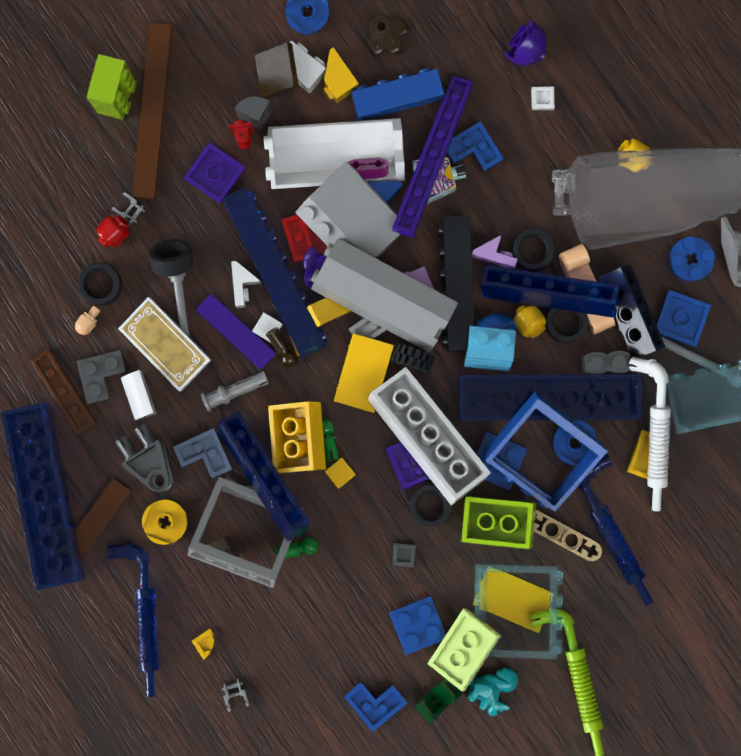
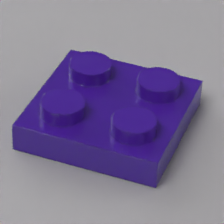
(214, 173)

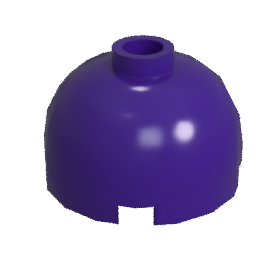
(527, 45)

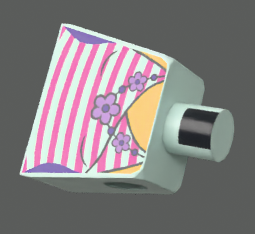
(446, 179)

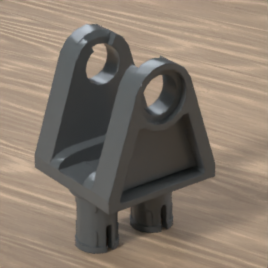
(148, 462)

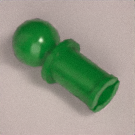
(329, 440)
(308, 546)

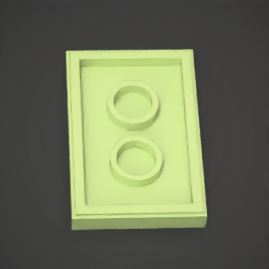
(464, 649)

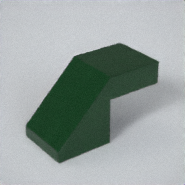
(437, 699)

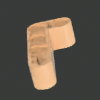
(575, 265)

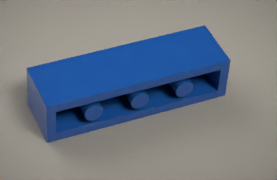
(398, 94)

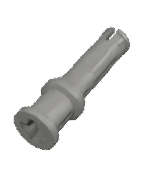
(225, 394)

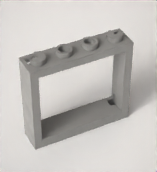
(227, 561)

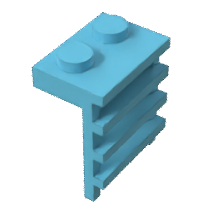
(490, 348)

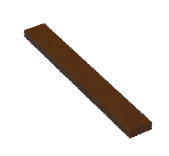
(152, 111)

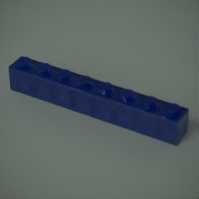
(274, 272)

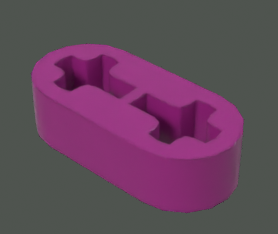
(371, 168)

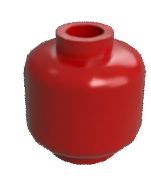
(113, 231)

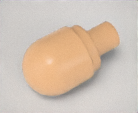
(87, 321)

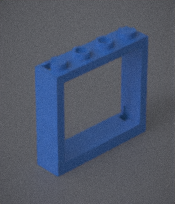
(527, 486)

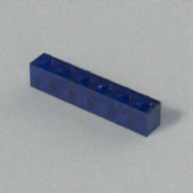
(550, 291)
(263, 476)

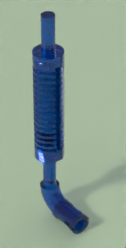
(612, 535)
(145, 614)

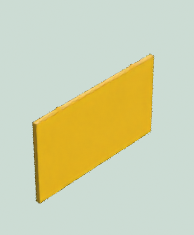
(363, 371)
(515, 599)

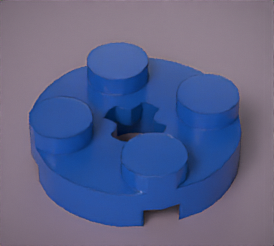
(307, 25)
(704, 257)
(562, 445)

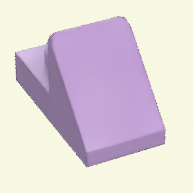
(488, 253)

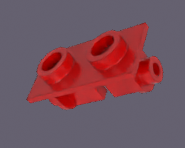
(241, 131)

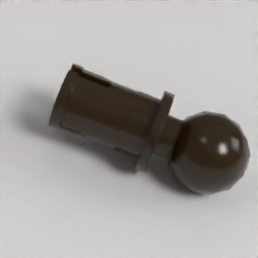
(288, 357)

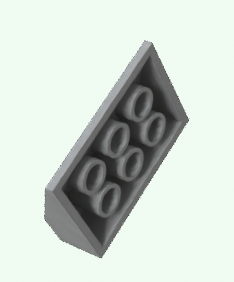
(350, 211)

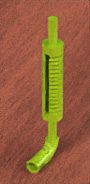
(580, 676)

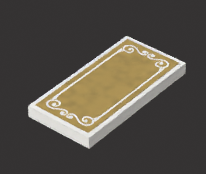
(165, 344)

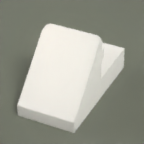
(240, 278)

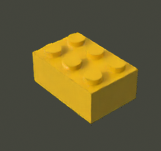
(297, 437)

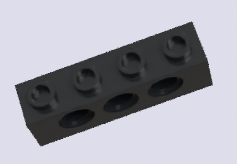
(641, 314)

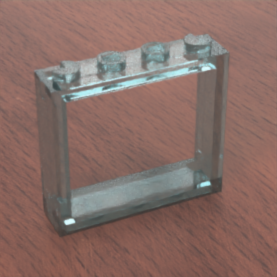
(556, 601)

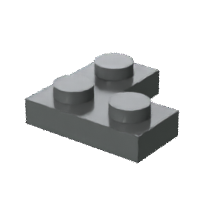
(95, 370)

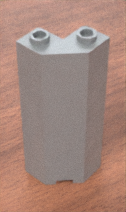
(383, 295)

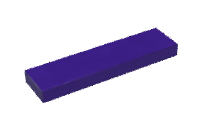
(235, 331)

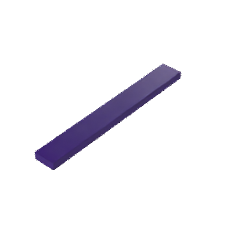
(432, 157)

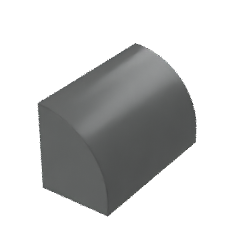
(254, 111)

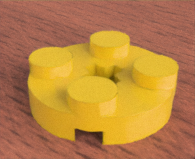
(171, 533)

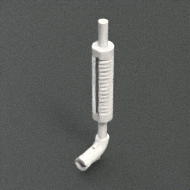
(659, 431)

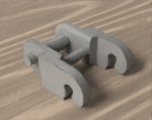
(133, 203)
(227, 696)

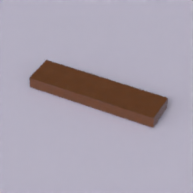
(63, 391)
(101, 514)

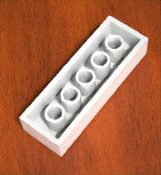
(428, 436)

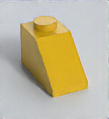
(338, 78)

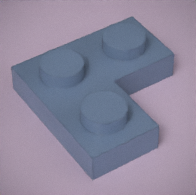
(205, 447)

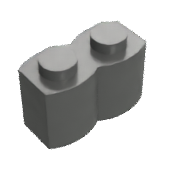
(599, 363)

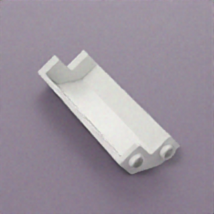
(315, 151)

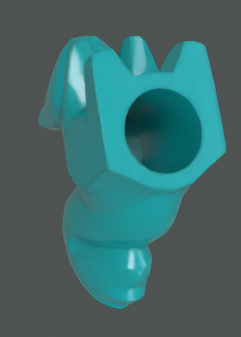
(488, 688)

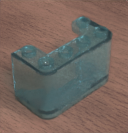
(705, 398)

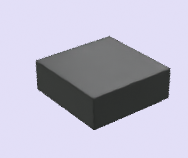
(403, 555)

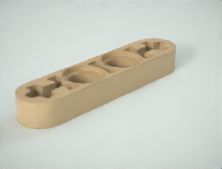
(561, 534)

